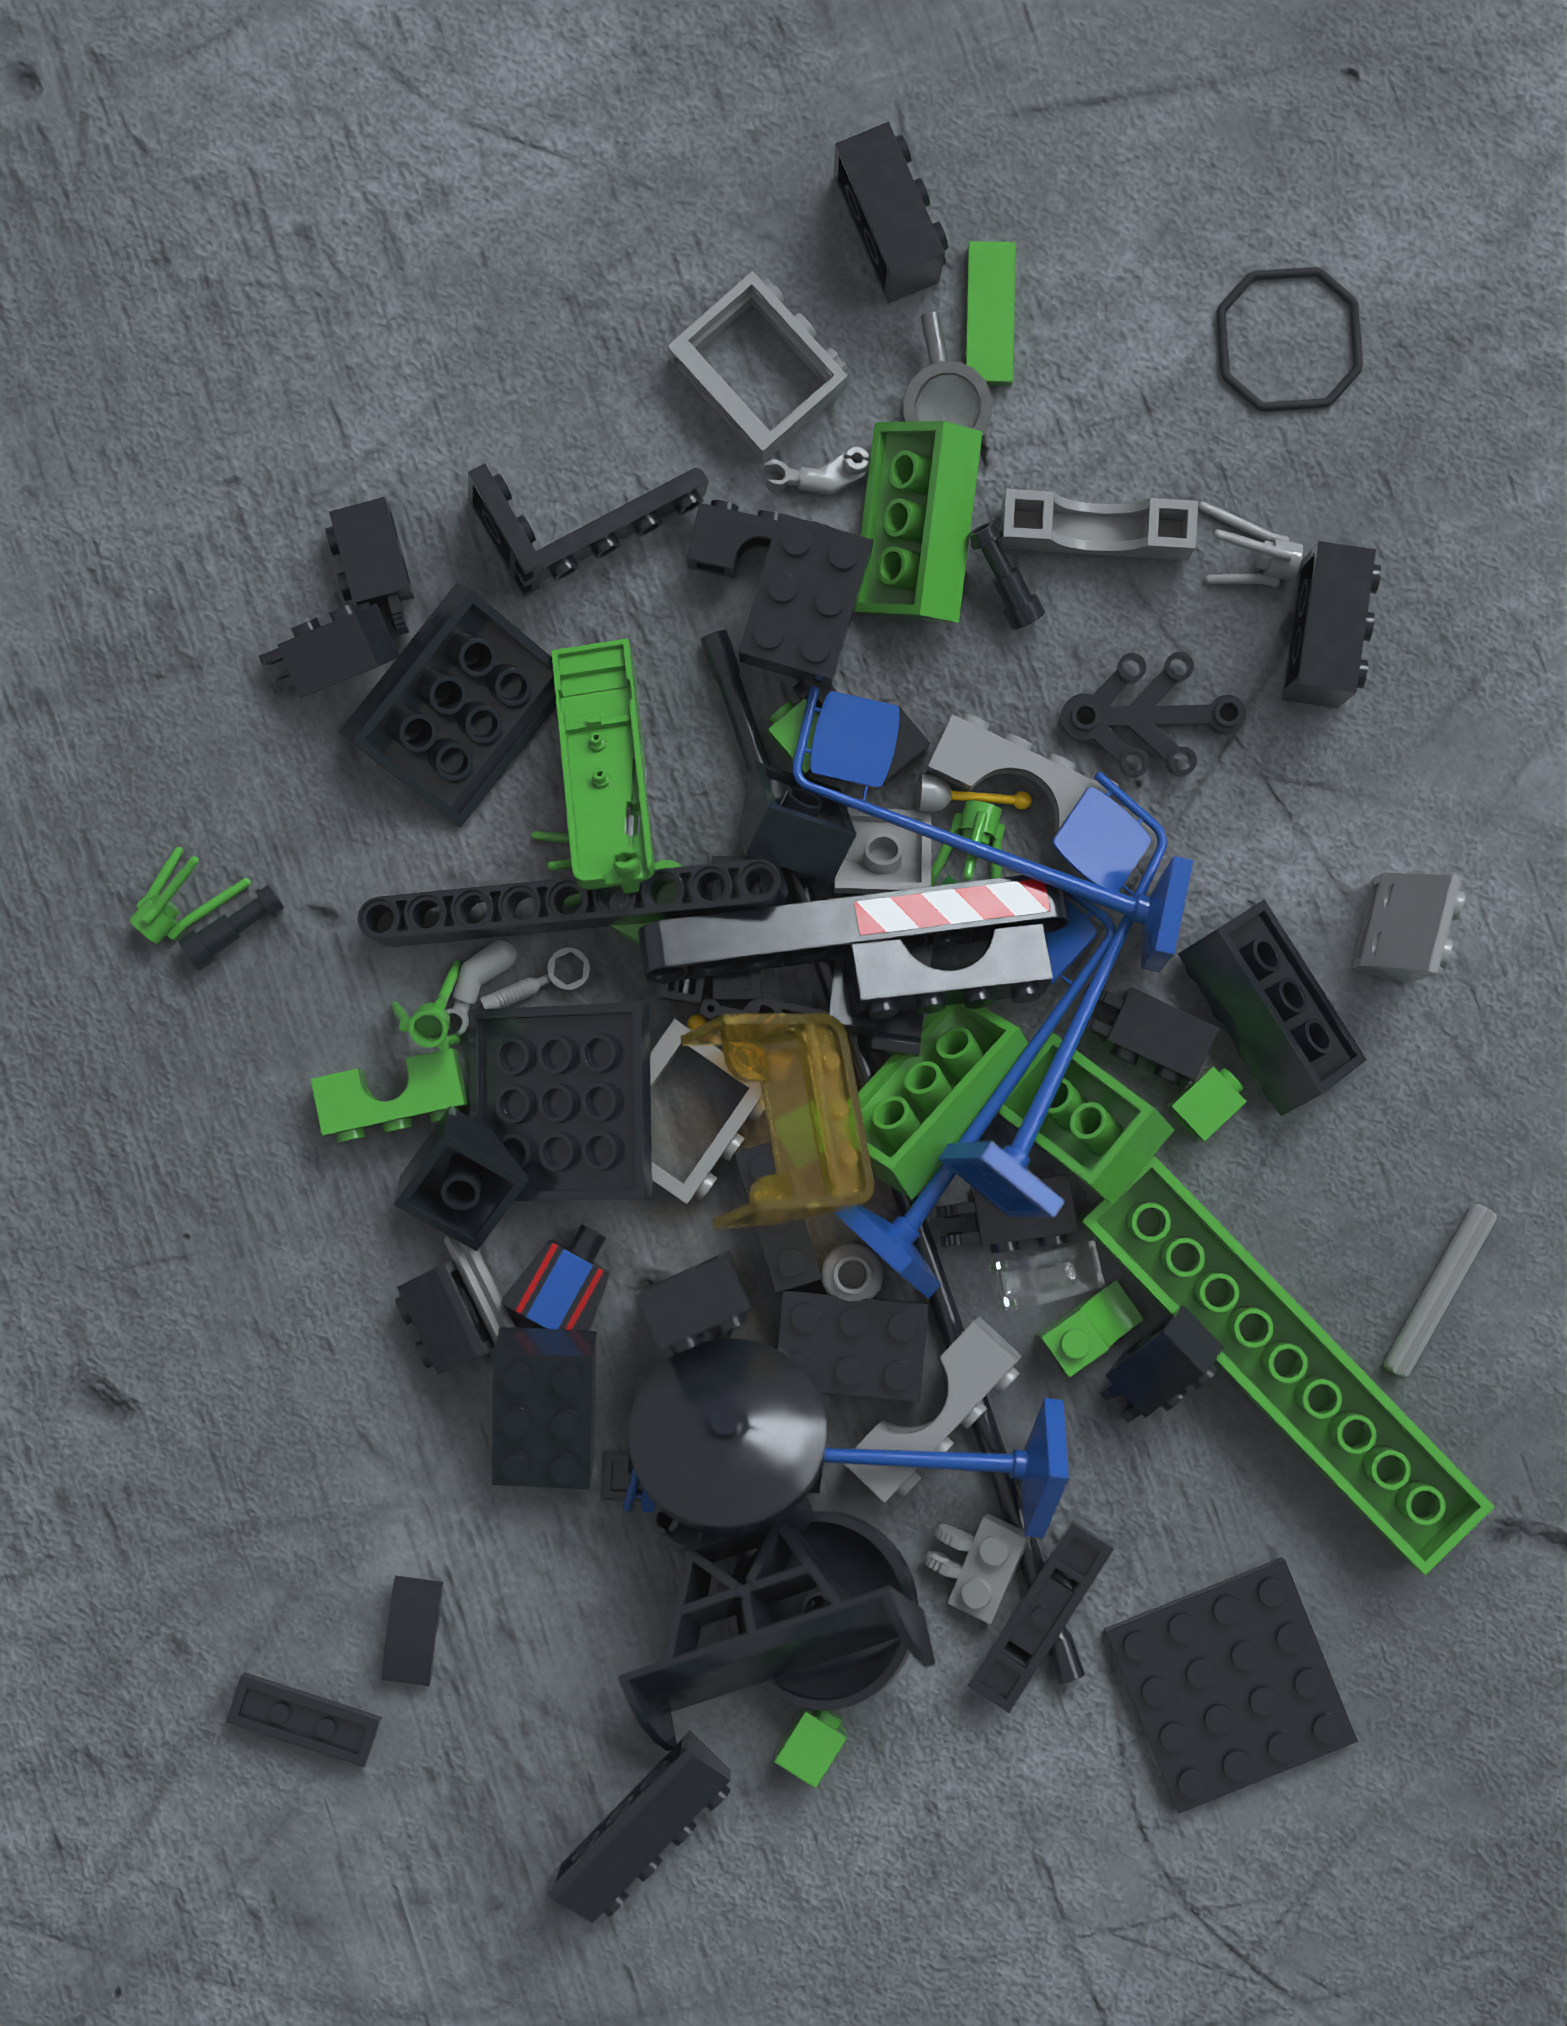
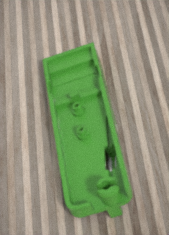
(603, 765)

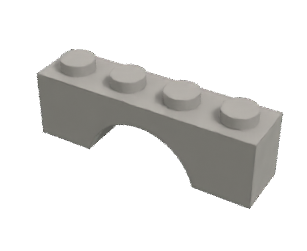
(1061, 525)
(972, 754)
(973, 1367)

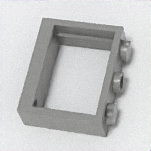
(794, 331)
(726, 1141)

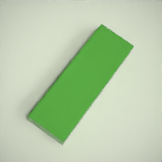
(991, 310)

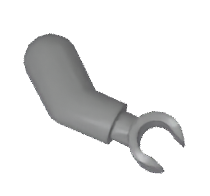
(825, 480)
(477, 971)

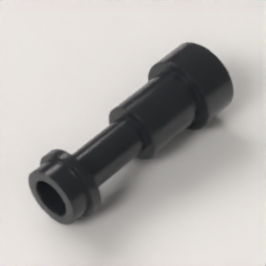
(1021, 605)
(225, 930)

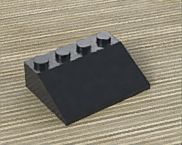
(456, 704)

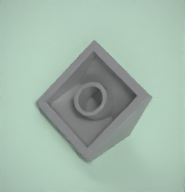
(885, 856)

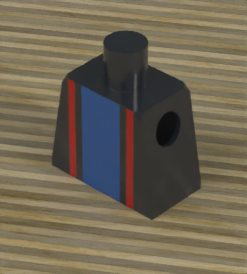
(562, 1284)

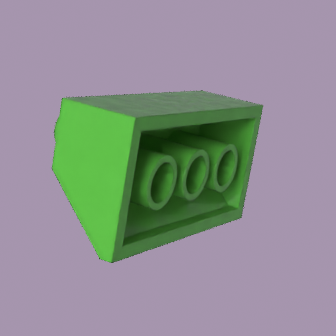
(919, 519)
(932, 1099)

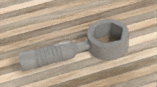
(529, 986)

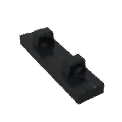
(1040, 1616)

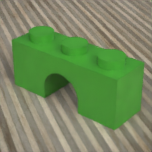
(349, 1107)

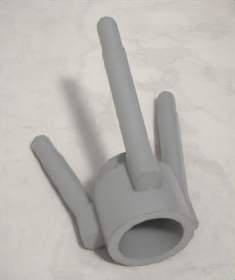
(1275, 554)

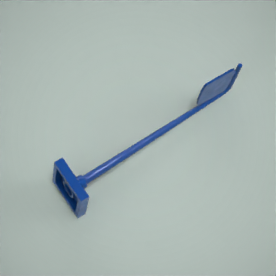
(857, 745)
(1104, 848)
(896, 1239)
(1039, 1467)

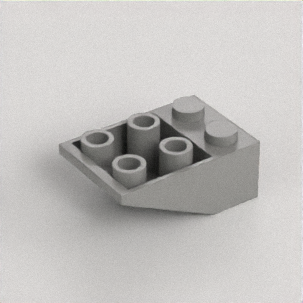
(1408, 925)

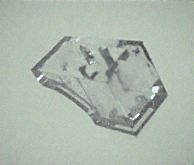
(1046, 1276)

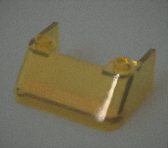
(808, 1110)

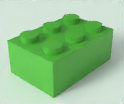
(1092, 1124)

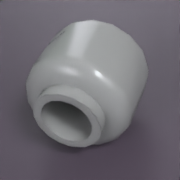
(852, 1272)

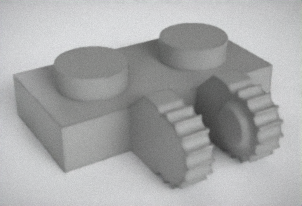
(987, 1568)

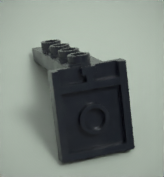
(559, 559)

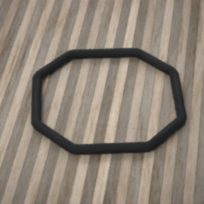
(1279, 274)

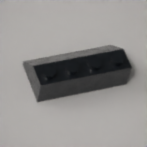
(1272, 1008)
(639, 1829)

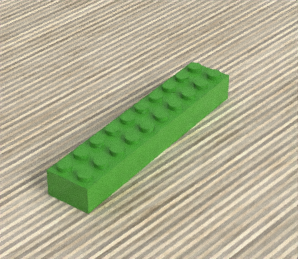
(1290, 1367)

